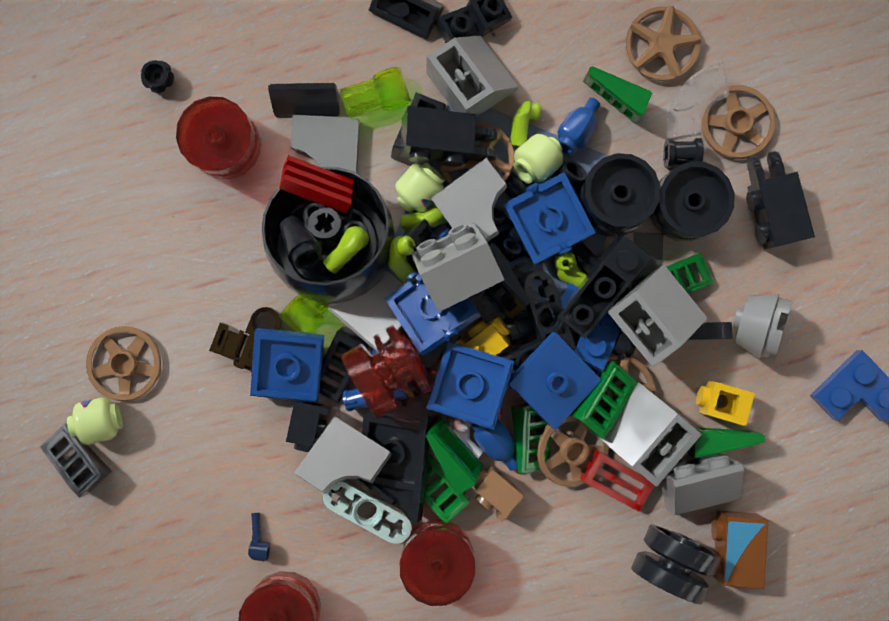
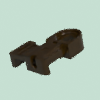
(240, 344)

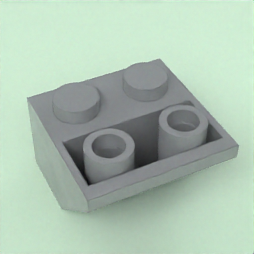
(469, 75)
(456, 266)
(657, 315)
(650, 435)
(702, 483)

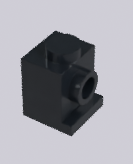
(307, 424)

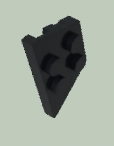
(404, 435)

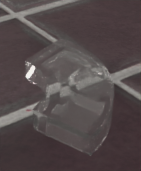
(694, 100)

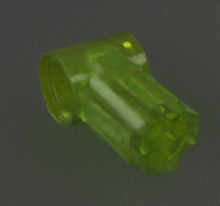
(384, 92)
(304, 314)

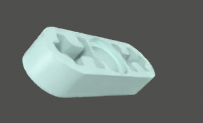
(383, 530)

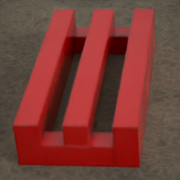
(316, 184)
(594, 467)

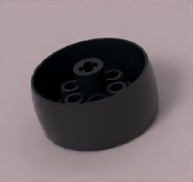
(361, 271)

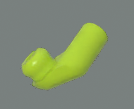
(520, 121)
(432, 215)
(350, 244)
(398, 252)
(568, 269)

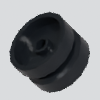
(632, 181)
(707, 191)
(674, 567)

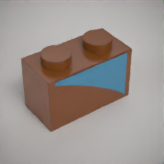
(743, 548)

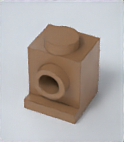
(497, 492)

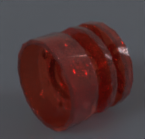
(385, 371)

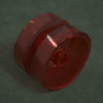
(201, 128)
(434, 582)
(282, 594)

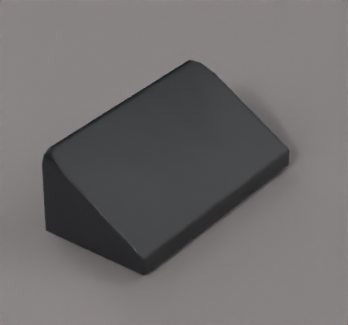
(413, 15)
(304, 99)

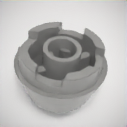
(762, 324)

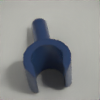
(257, 550)

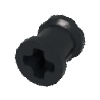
(682, 152)

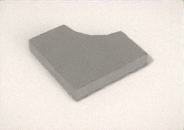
(327, 140)
(473, 199)
(342, 455)

